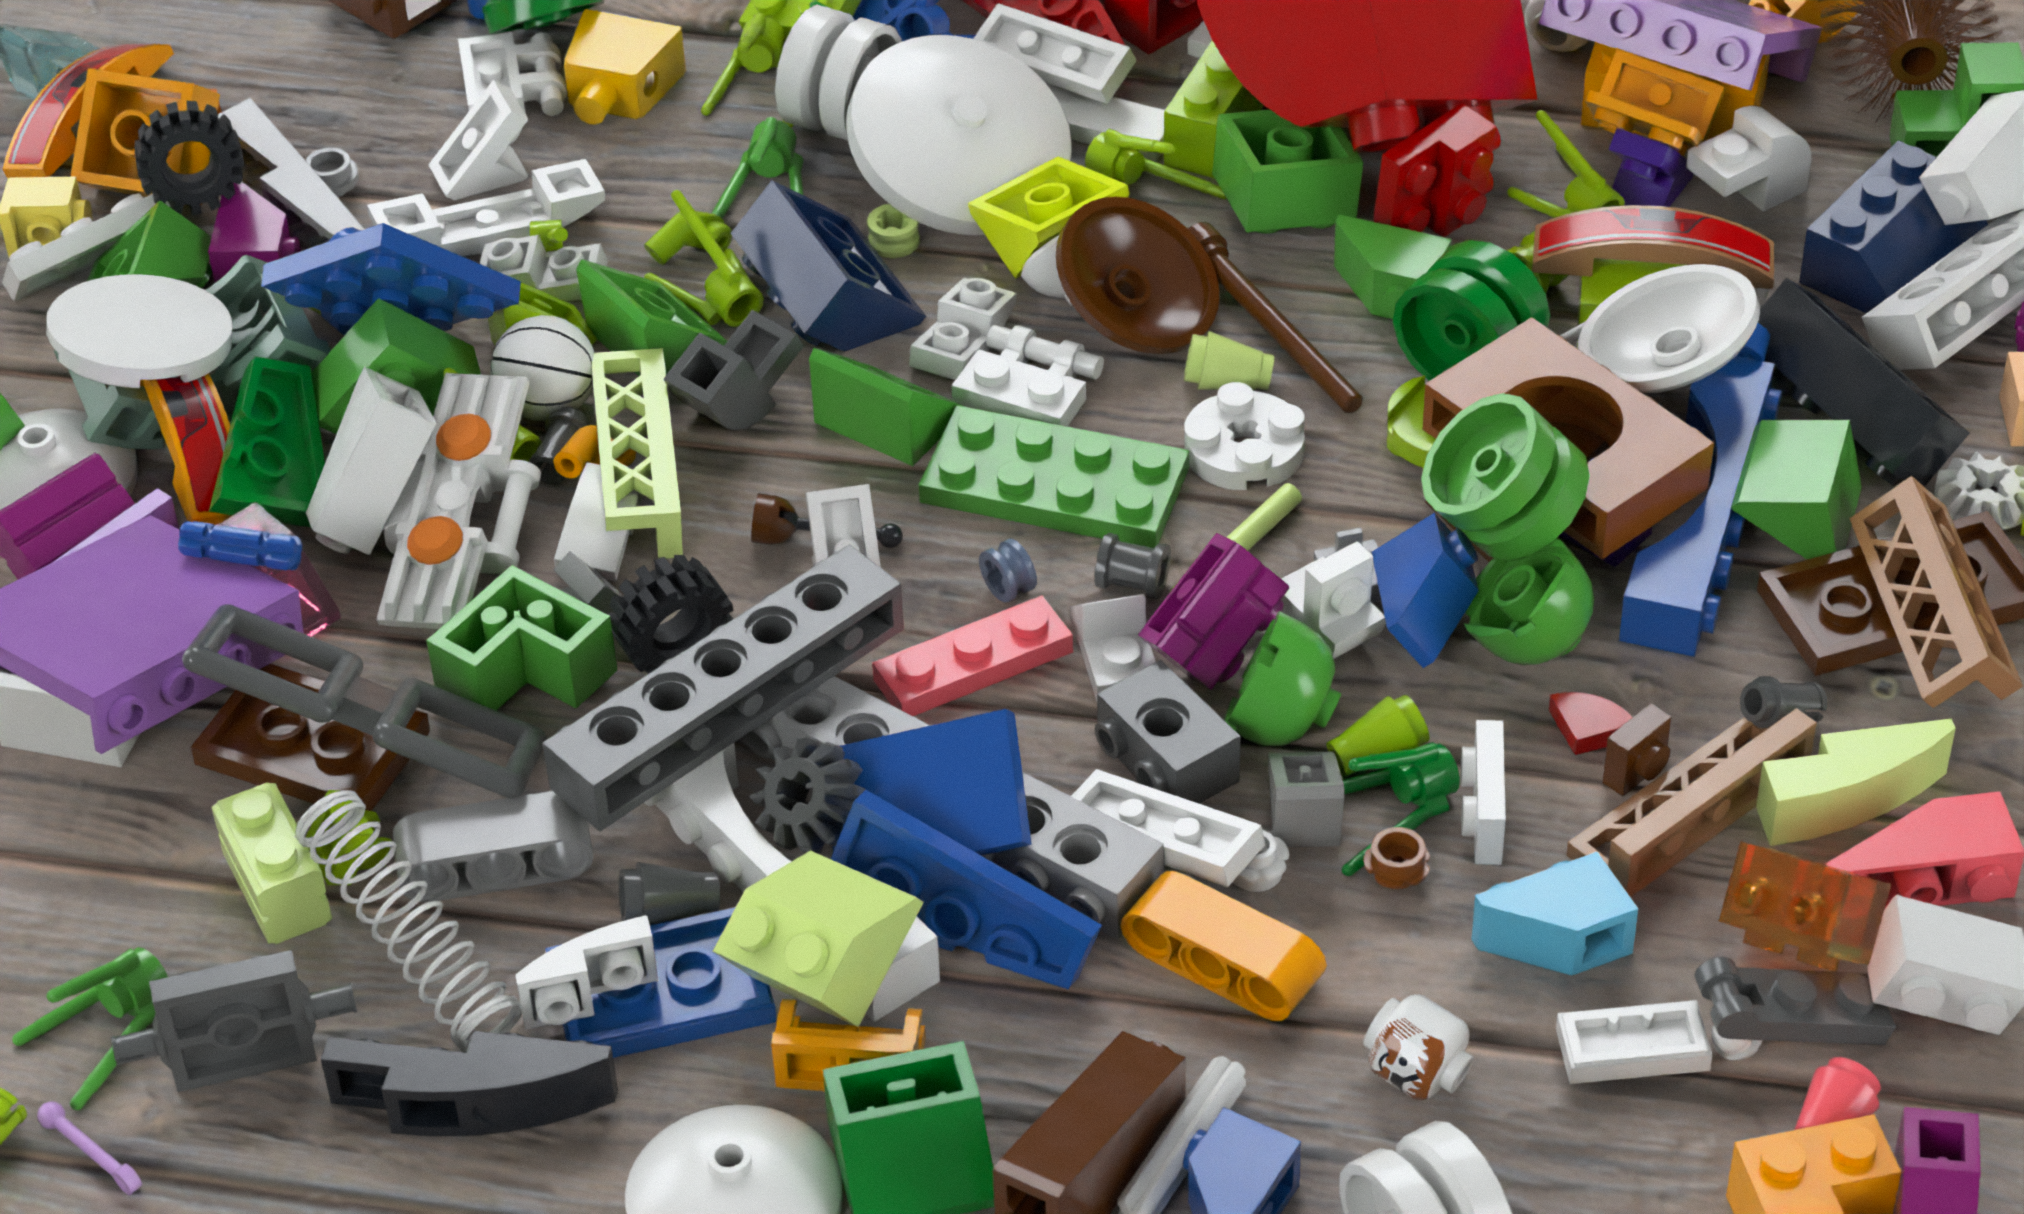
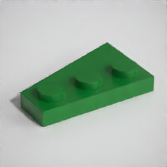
(272, 444)

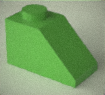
(1382, 260)

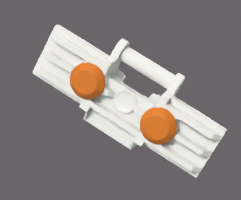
(429, 527)

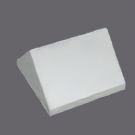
(48, 725)

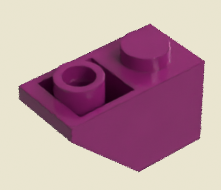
(1938, 1162)

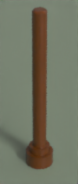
(1274, 321)

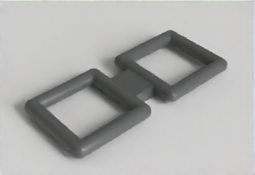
(365, 703)

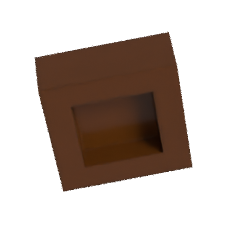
(1637, 750)

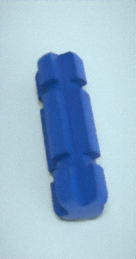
(240, 545)

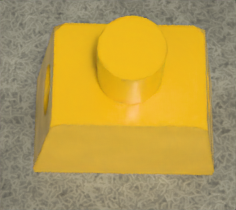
(621, 65)

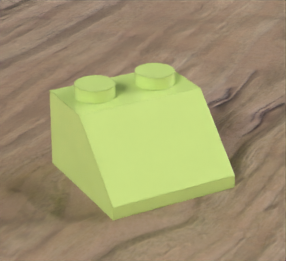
(819, 934)

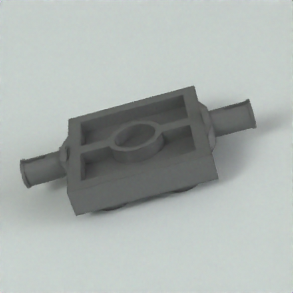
(233, 1021)

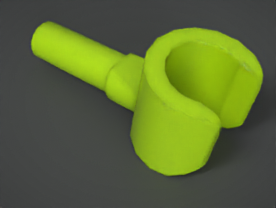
(550, 233)

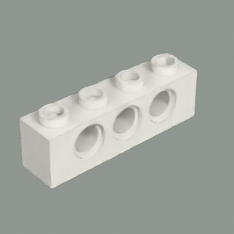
(1953, 298)

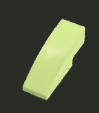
(1851, 779)

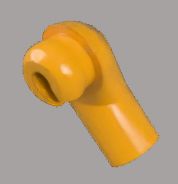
(582, 449)

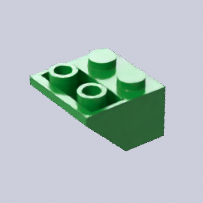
(910, 1133)

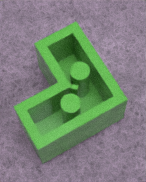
(1936, 116)
(395, 347)
(522, 635)

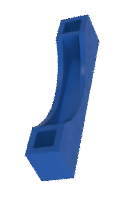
(1675, 579)

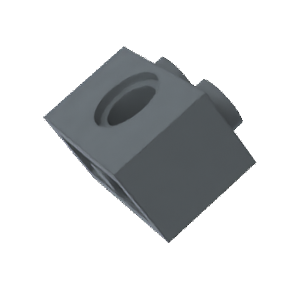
(1167, 735)

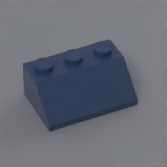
(1880, 233)
(823, 271)

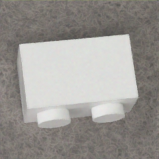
(1948, 965)

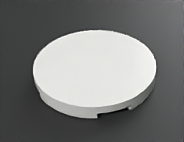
(139, 330)

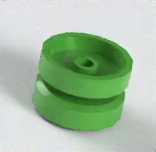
(1505, 477)

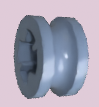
(1007, 570)

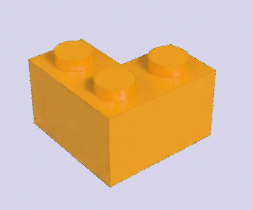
(1816, 1171)

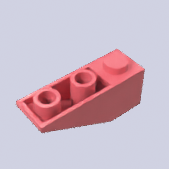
(1944, 852)

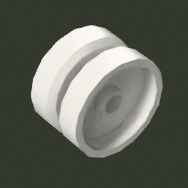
(823, 66)
(1428, 1174)

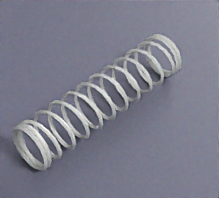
(351, 819)

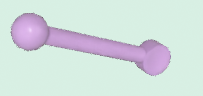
(52, 1116)

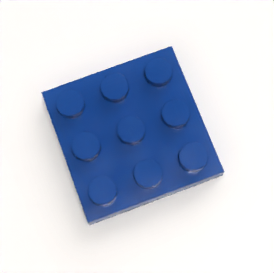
(396, 267)

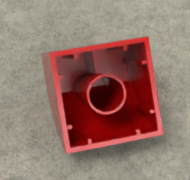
(1375, 61)

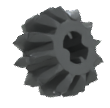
(786, 789)

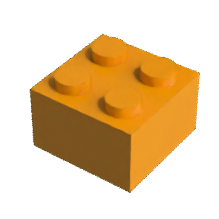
(110, 122)

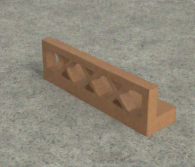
(1953, 586)
(1700, 809)

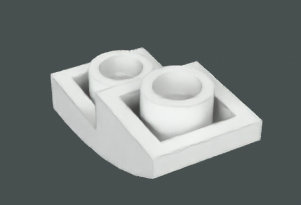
(546, 271)
(961, 326)
(585, 526)
(606, 959)

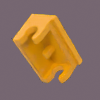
(807, 1048)

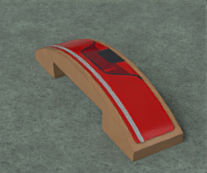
(1651, 235)

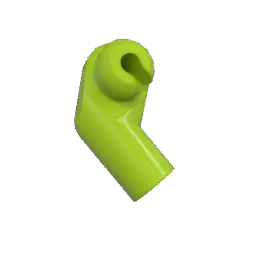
(678, 233)

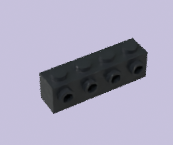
(1855, 382)

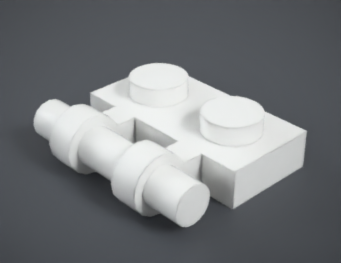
(501, 60)
(1021, 390)

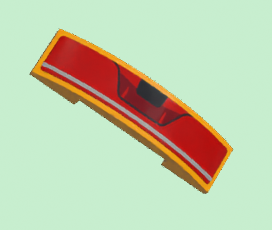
(45, 132)
(196, 437)

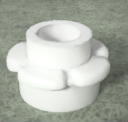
(1266, 867)

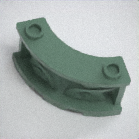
(125, 415)

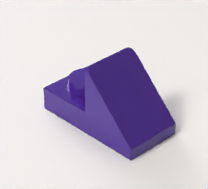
(1649, 170)

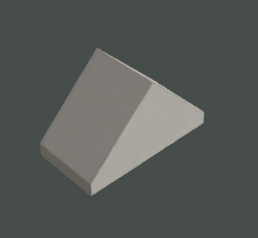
(1306, 798)

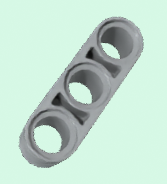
(492, 846)

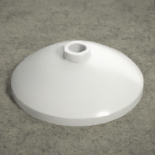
(1672, 326)
(51, 445)
(777, 1170)

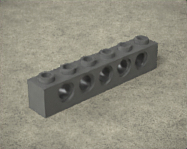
(723, 687)

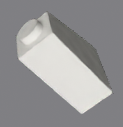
(1983, 164)
(369, 462)

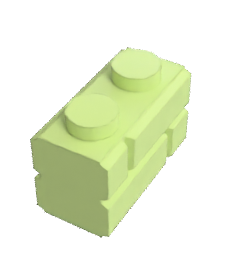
(271, 864)

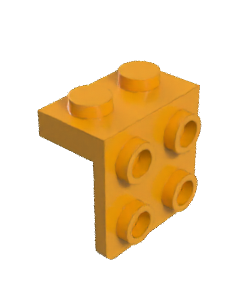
(1655, 101)

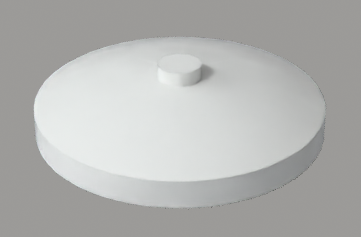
(948, 124)

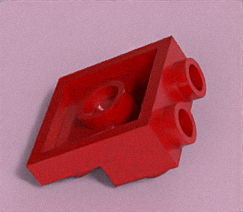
(1438, 174)

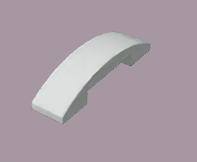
(556, 193)

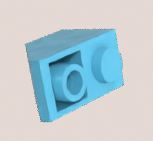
(1558, 917)

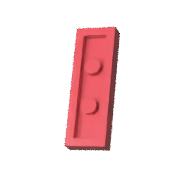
(973, 657)

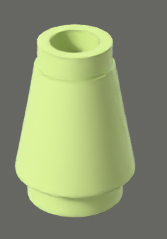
(1219, 361)

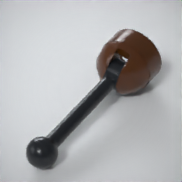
(777, 520)

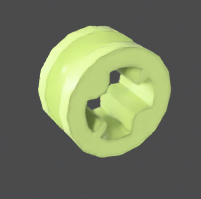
(892, 232)

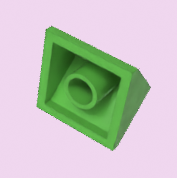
(637, 313)
(876, 407)
(1801, 484)

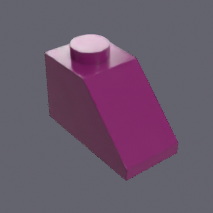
(248, 227)

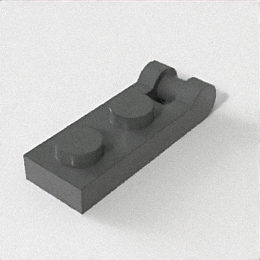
(1792, 1004)

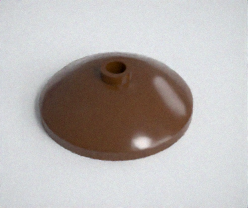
(1137, 275)

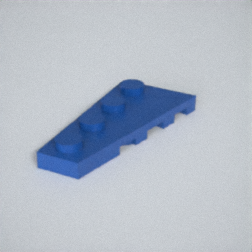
(966, 895)

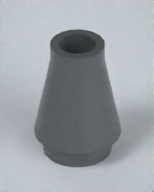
(666, 893)

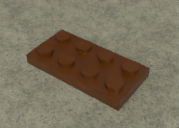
(1837, 612)

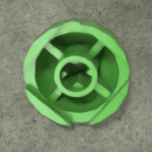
(1532, 606)
(1284, 685)

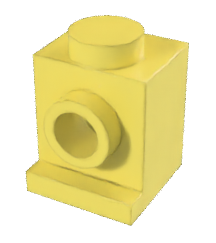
(39, 209)

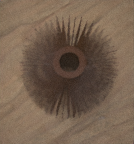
(1910, 41)

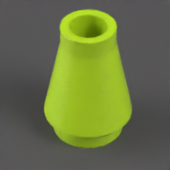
(1385, 728)

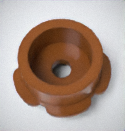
(1397, 858)

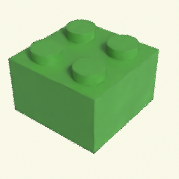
(1285, 172)

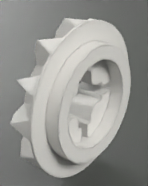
(1957, 489)

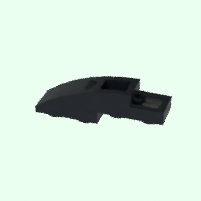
(492, 1088)

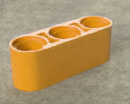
(1223, 945)

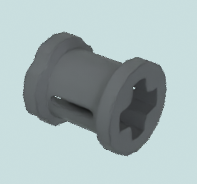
(1132, 565)

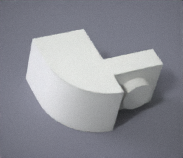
(1754, 158)
(1336, 598)

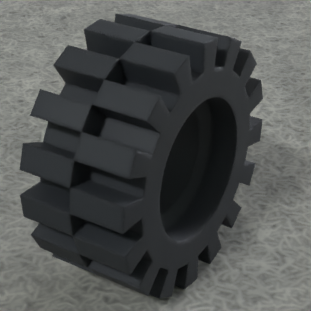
(183, 127)
(657, 595)

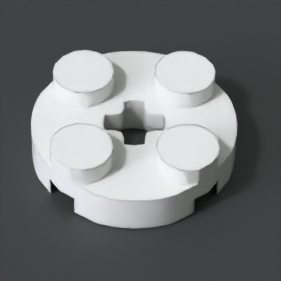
(1240, 412)

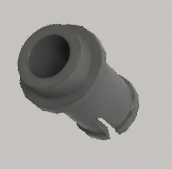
(559, 429)
(1768, 700)

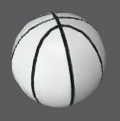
(554, 360)

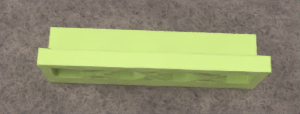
(656, 447)

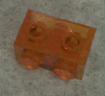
(1803, 904)

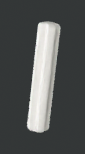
(1163, 1167)

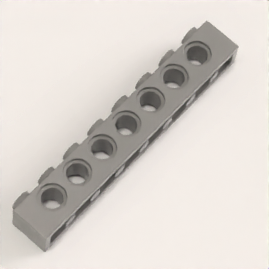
(1074, 850)

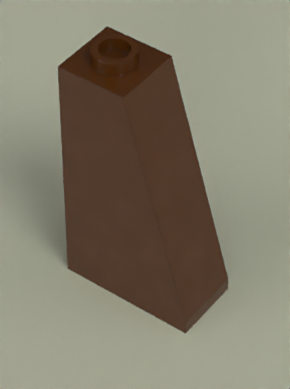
(1094, 1133)

